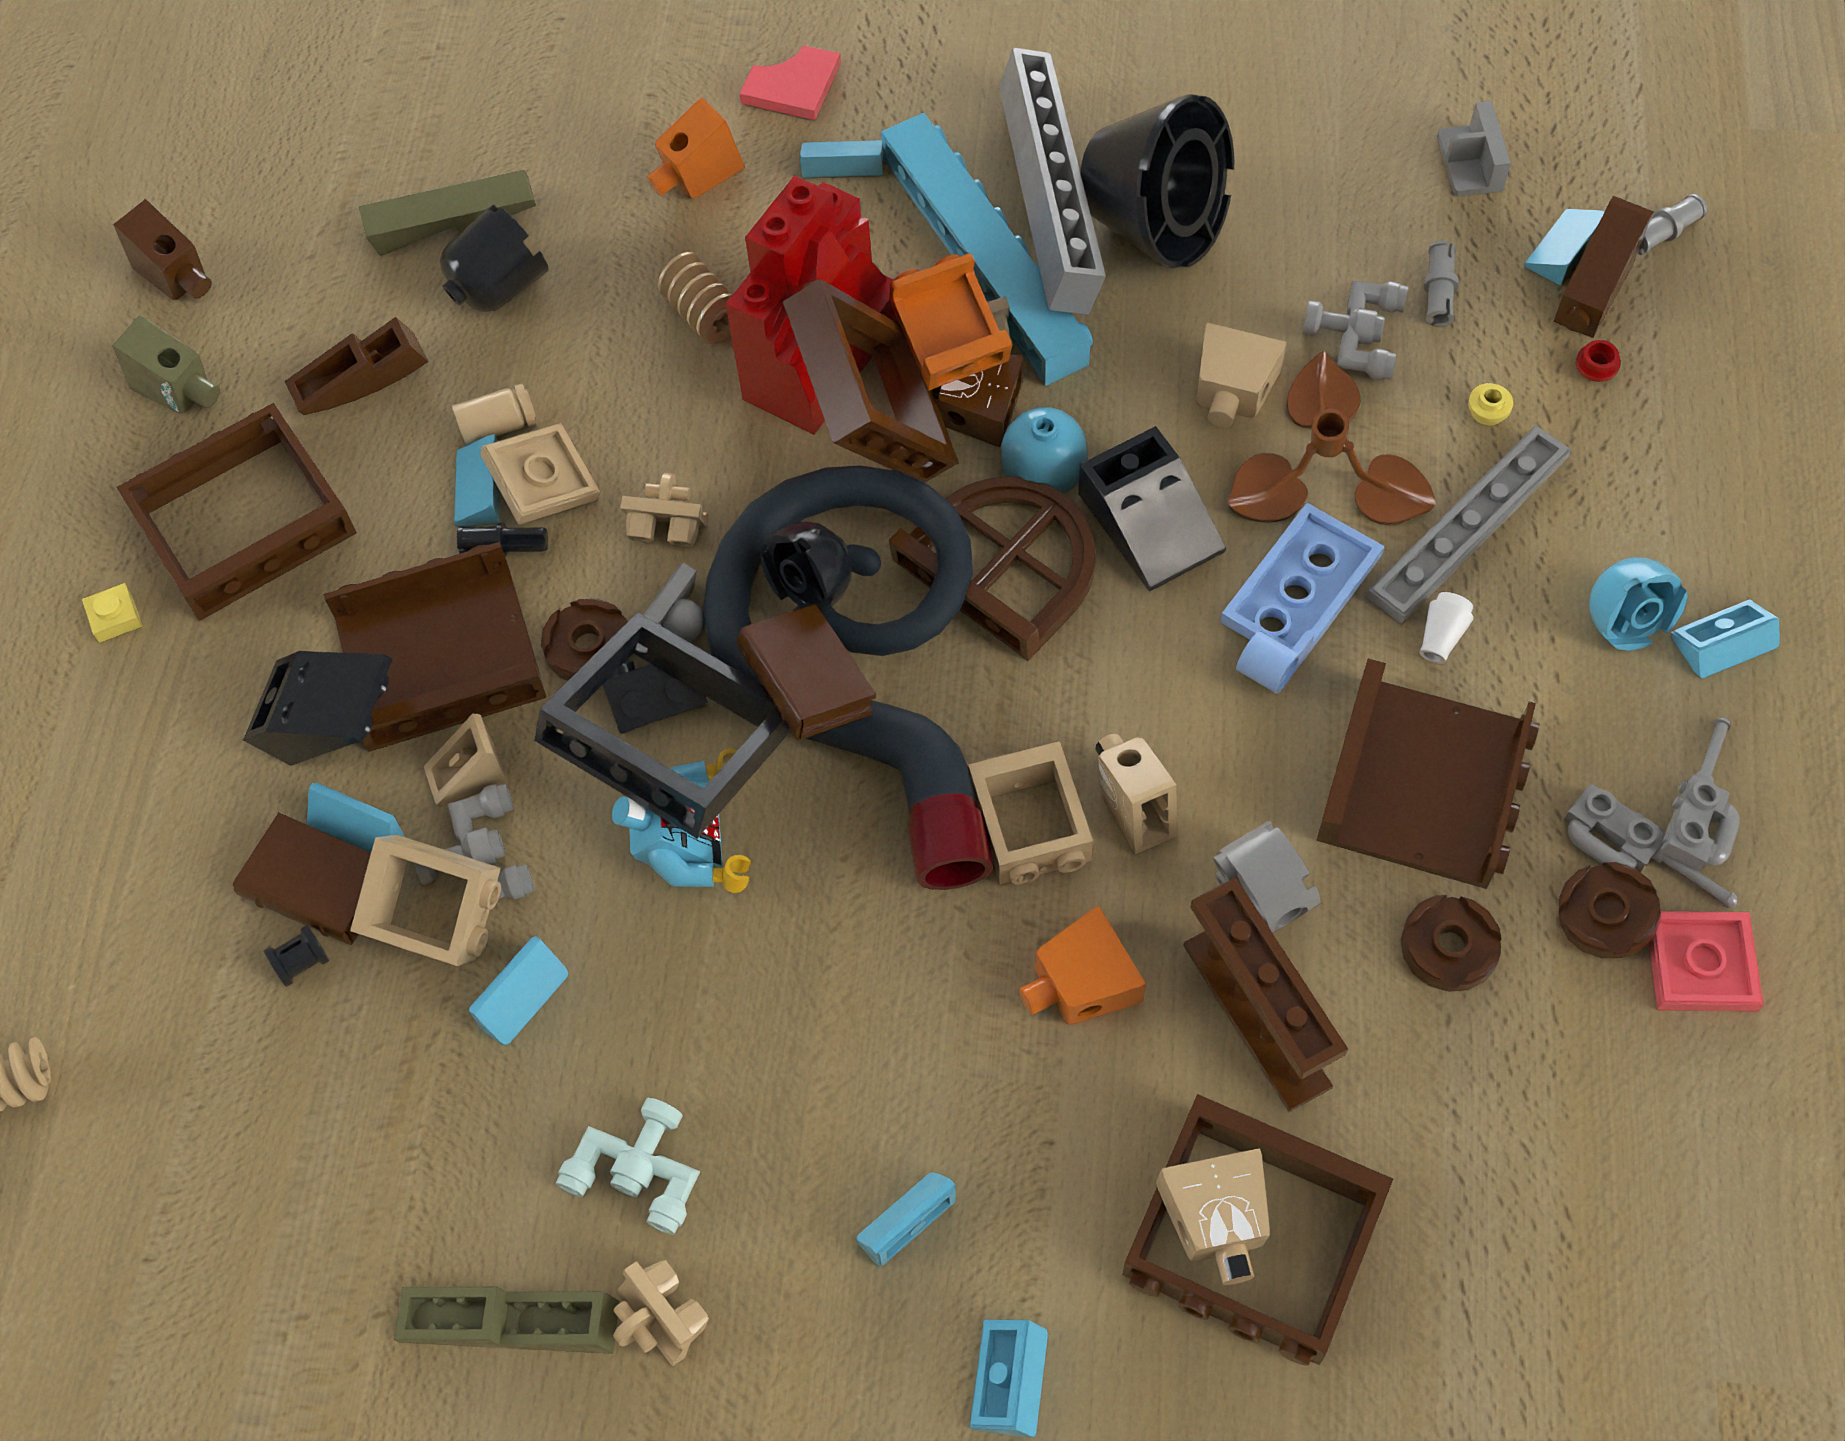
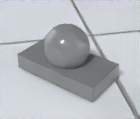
(674, 610)

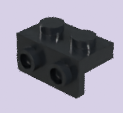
(647, 696)

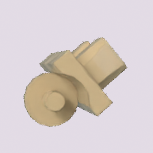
(682, 516)
(650, 1318)

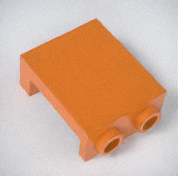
(948, 321)

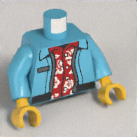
(673, 852)

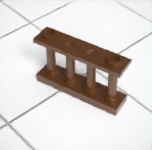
(1263, 995)

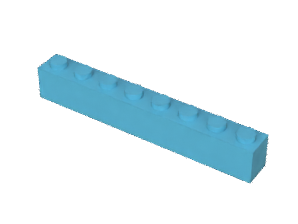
(970, 224)

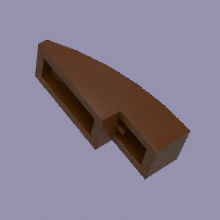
(356, 368)

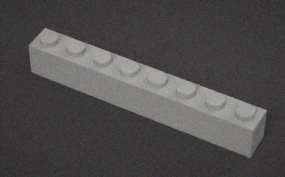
(1051, 183)

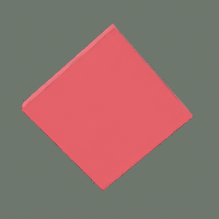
(1705, 962)

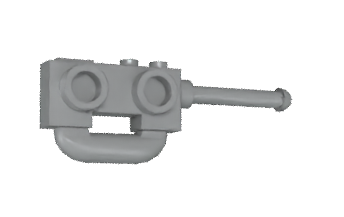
(1695, 808)
(1633, 833)

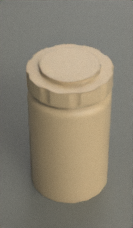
(494, 413)

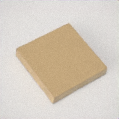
(539, 473)

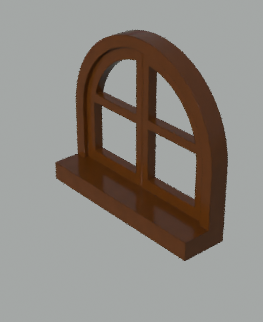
(1024, 637)

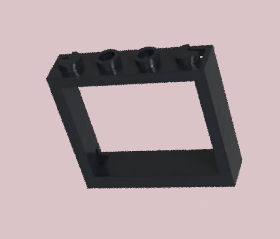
(634, 771)

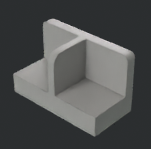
(1475, 153)

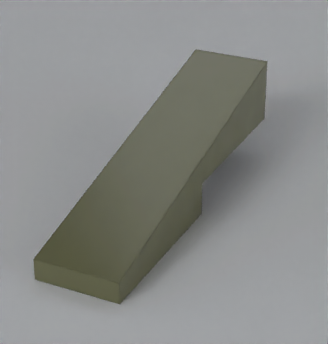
(420, 215)
(507, 1319)

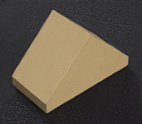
(464, 764)

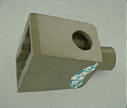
(163, 368)

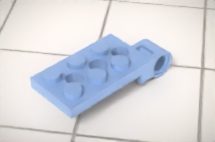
(1276, 656)

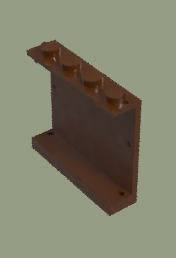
(451, 640)
(1428, 781)

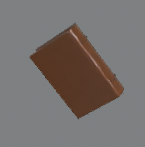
(806, 671)
(306, 877)

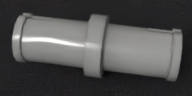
(1669, 222)
(1441, 283)

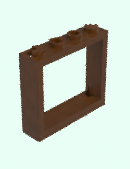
(824, 326)
(265, 558)
(1292, 1156)

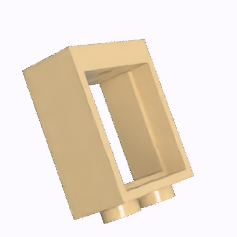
(1019, 772)
(382, 889)

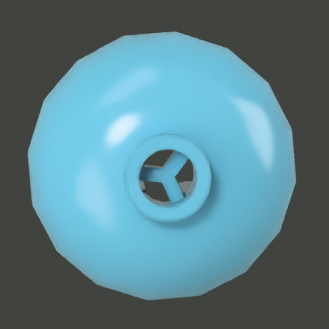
(1044, 448)
(1636, 601)

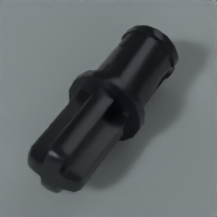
(511, 539)

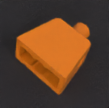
(696, 152)
(1084, 972)

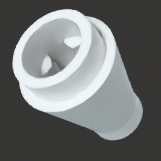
(1445, 625)

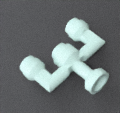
(635, 1166)

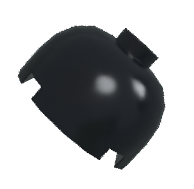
(807, 565)

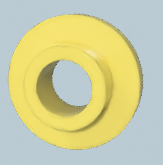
(1486, 412)

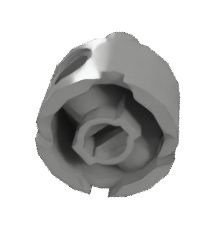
(1269, 875)

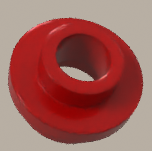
(1598, 352)

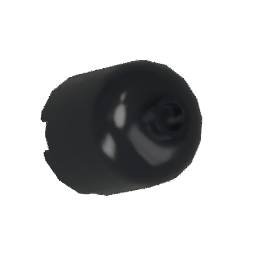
(490, 262)

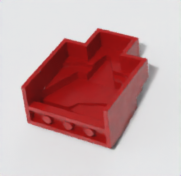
(799, 239)

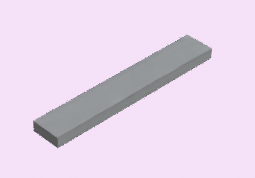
(1468, 524)

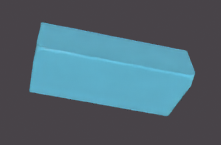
(841, 159)
(1564, 244)
(475, 489)
(1727, 638)
(348, 817)
(518, 991)
(907, 1217)
(1009, 1377)

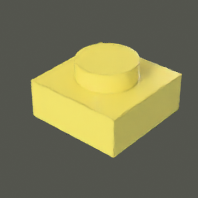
(112, 612)

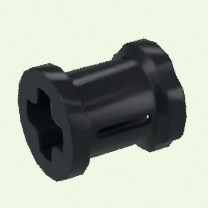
(296, 955)

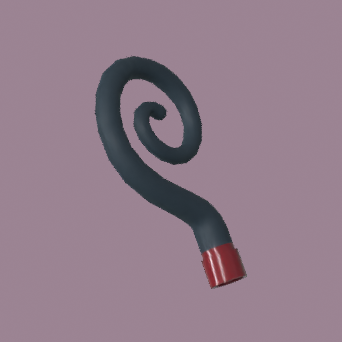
(944, 824)

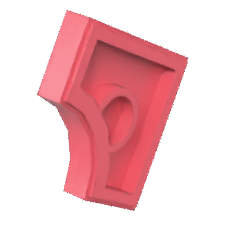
(793, 86)

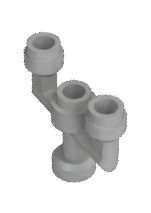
(1360, 326)
(482, 843)

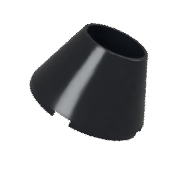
(1163, 178)

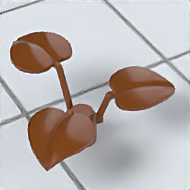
(1327, 401)

